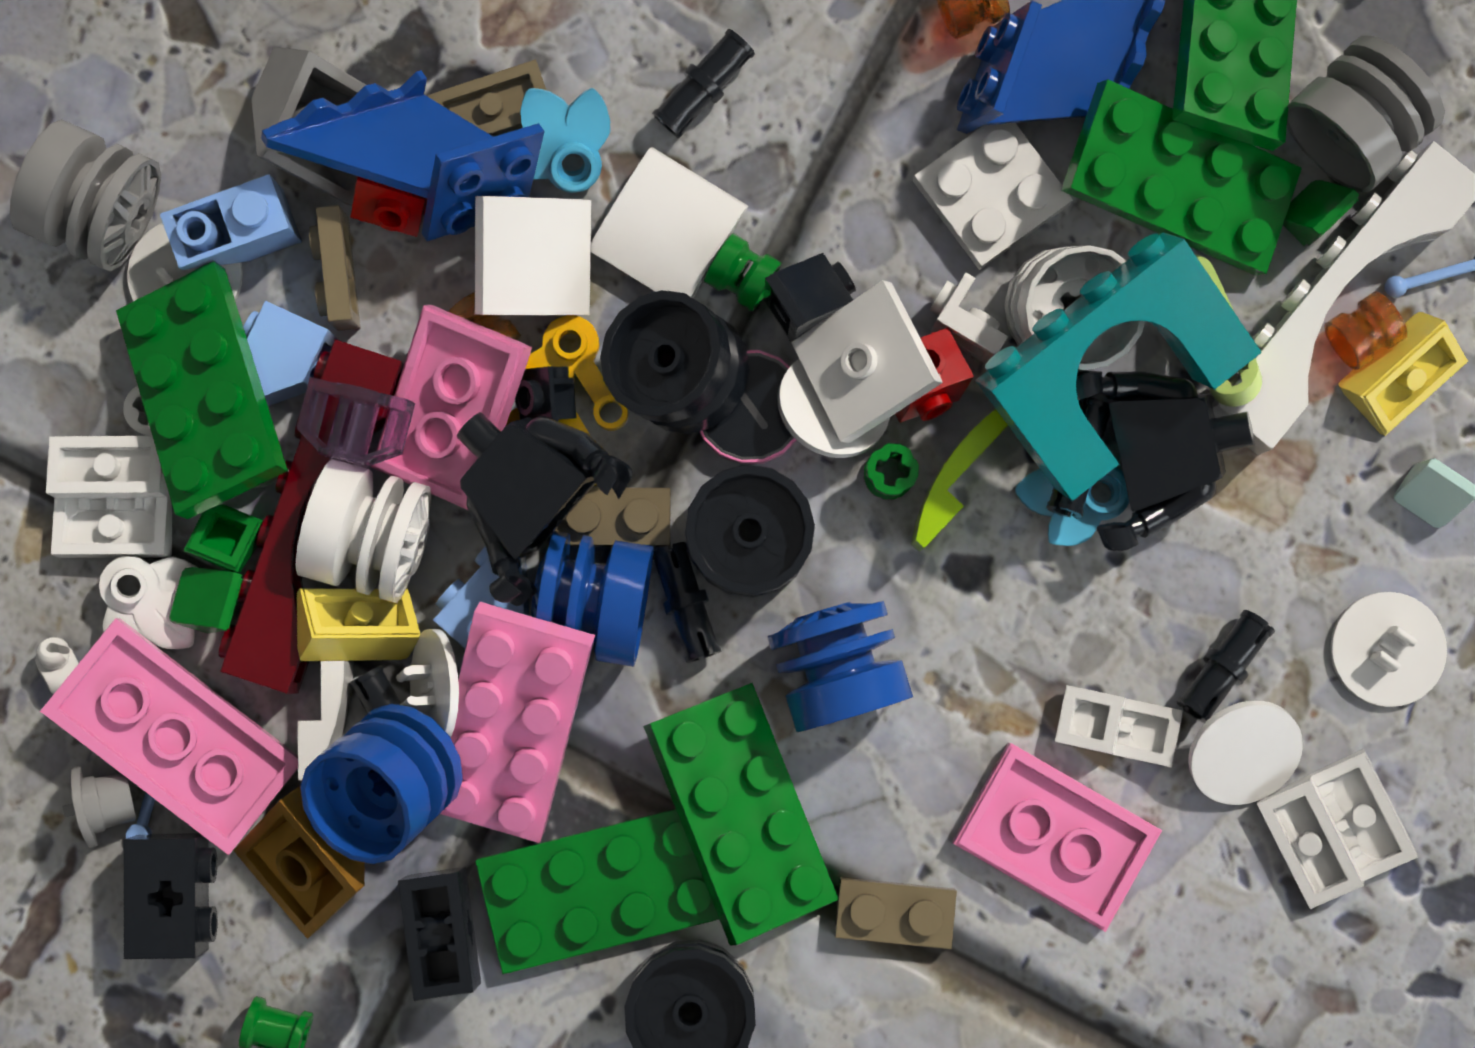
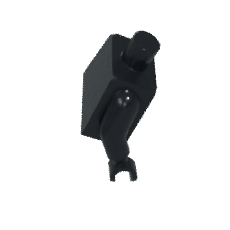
(1165, 446)
(526, 488)

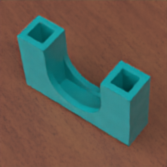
(1037, 380)

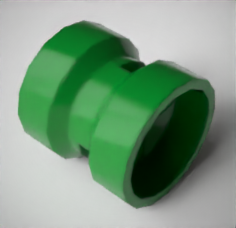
(731, 266)

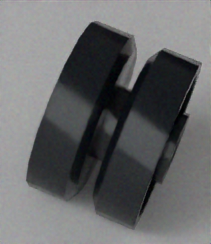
(674, 362)
(764, 500)
(695, 974)

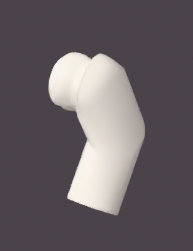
(55, 662)

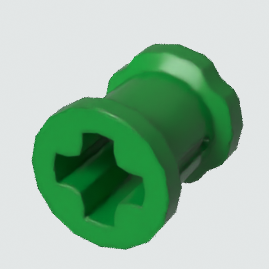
(906, 463)
(274, 1027)

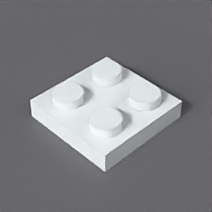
(992, 191)

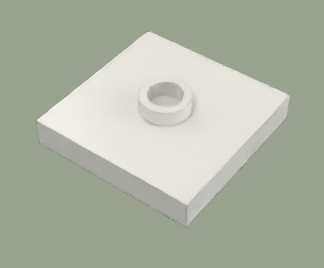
(866, 362)

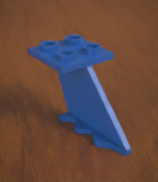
(1052, 58)
(413, 147)

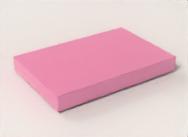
(452, 376)
(1057, 836)

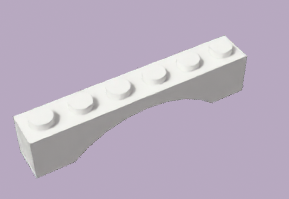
(1422, 204)

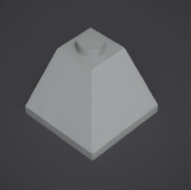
(284, 89)

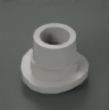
(99, 803)

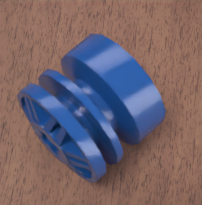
(596, 597)
(839, 665)
(381, 783)

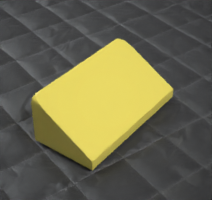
(1405, 374)
(354, 626)

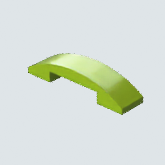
(939, 504)

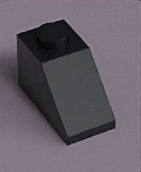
(807, 294)

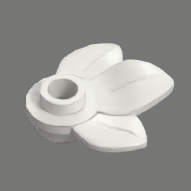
(151, 606)

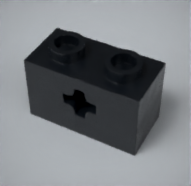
(153, 923)
(439, 933)

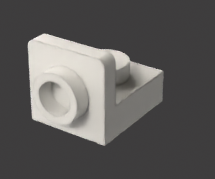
(972, 330)

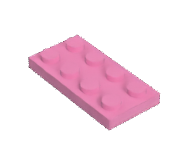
(515, 718)
(172, 735)

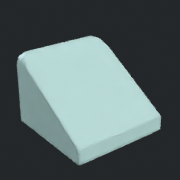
(1434, 492)

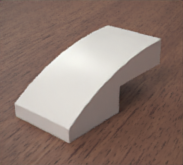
(336, 693)
(1119, 726)

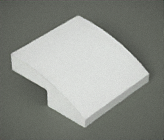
(667, 225)
(532, 256)
(108, 498)
(1337, 829)

